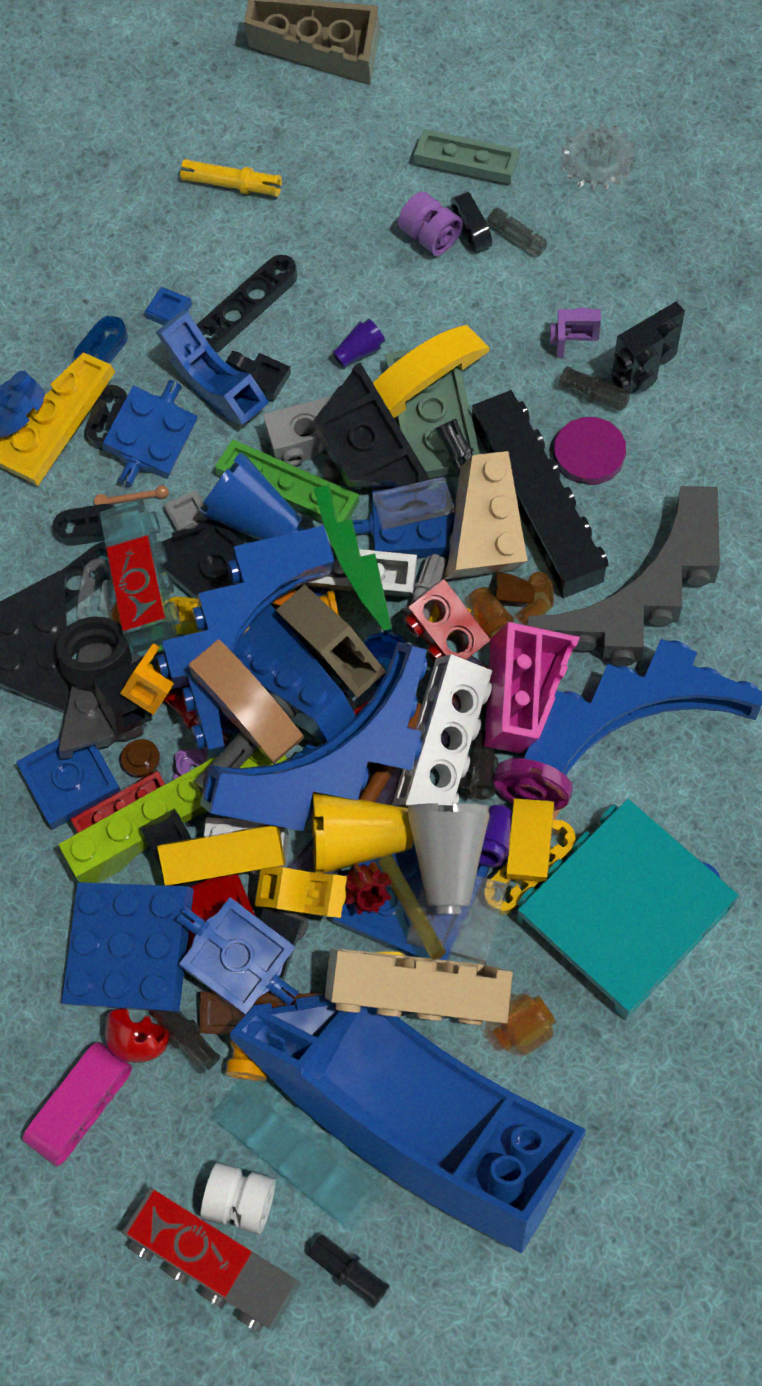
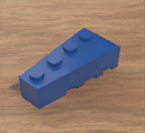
(292, 672)

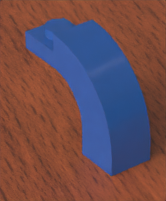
(226, 390)

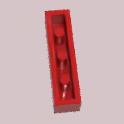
(117, 801)

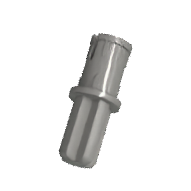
(432, 572)

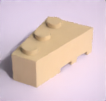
(487, 519)

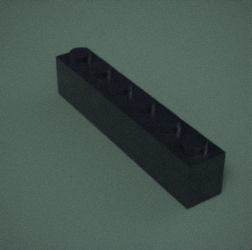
(542, 500)

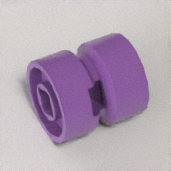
(430, 223)

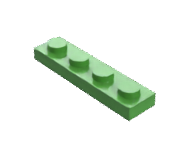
(291, 482)

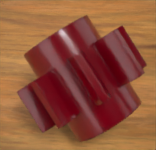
(367, 888)

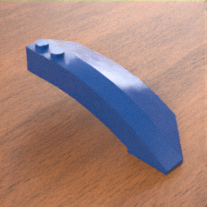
(416, 1112)

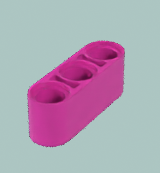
(76, 1104)

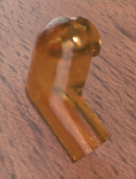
(543, 597)

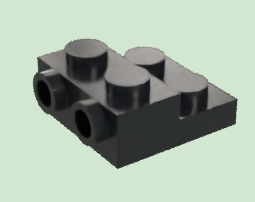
(645, 347)

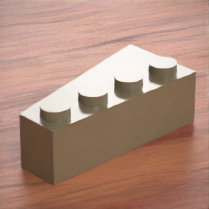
(317, 34)

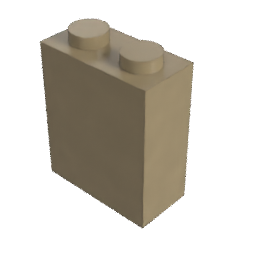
(331, 640)

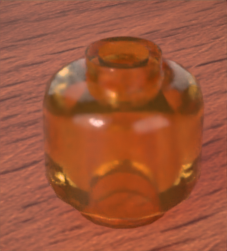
(527, 1025)

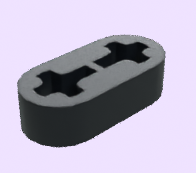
(474, 224)
(100, 414)
(87, 525)

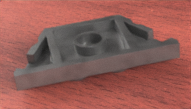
(85, 719)

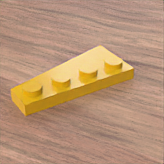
(39, 443)

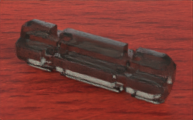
(517, 232)

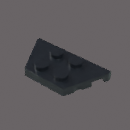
(366, 437)
(200, 557)
(28, 640)

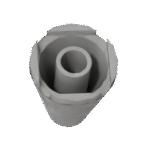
(448, 850)

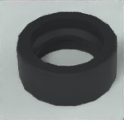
(86, 632)

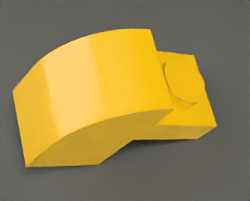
(301, 891)

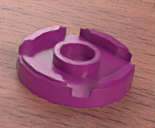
(590, 450)
(532, 781)

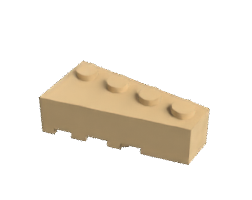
(418, 985)

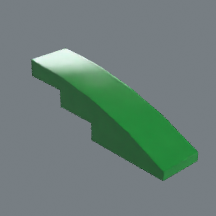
(360, 570)

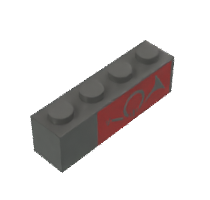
(212, 1260)

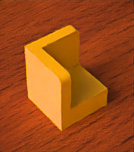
(146, 684)

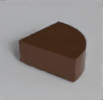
(513, 588)

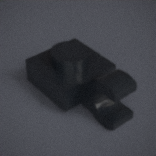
(267, 372)

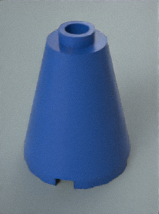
(250, 503)

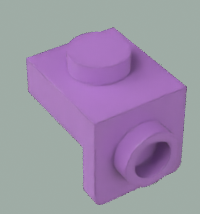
(575, 325)

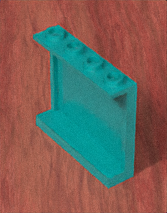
(627, 905)

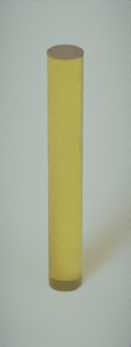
(412, 908)

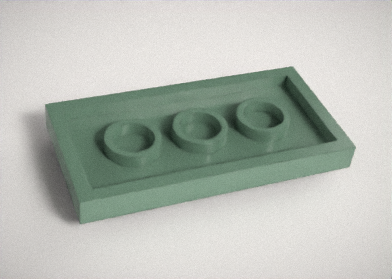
(431, 408)

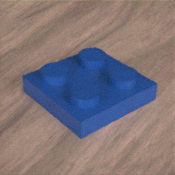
(68, 784)

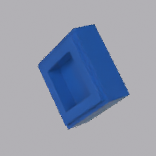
(166, 306)

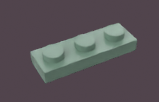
(466, 156)

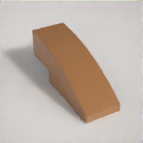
(245, 701)

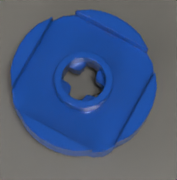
(17, 400)

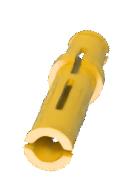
(243, 179)

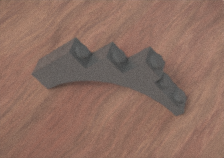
(656, 595)

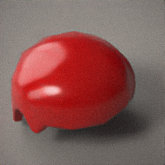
(133, 1040)

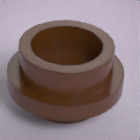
(140, 757)

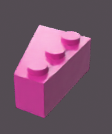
(524, 680)

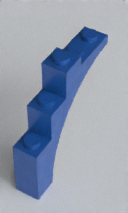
(264, 573)
(624, 696)
(378, 734)

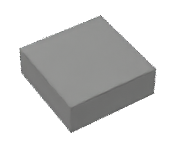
(184, 511)

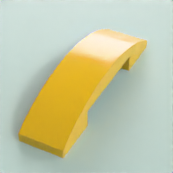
(427, 364)

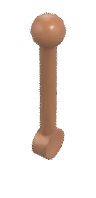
(160, 492)

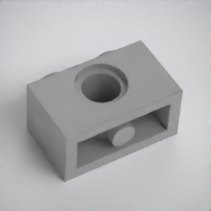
(285, 431)

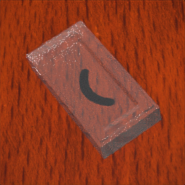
(413, 503)

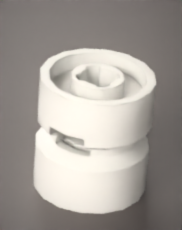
(238, 1198)

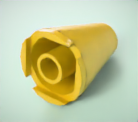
(356, 831)

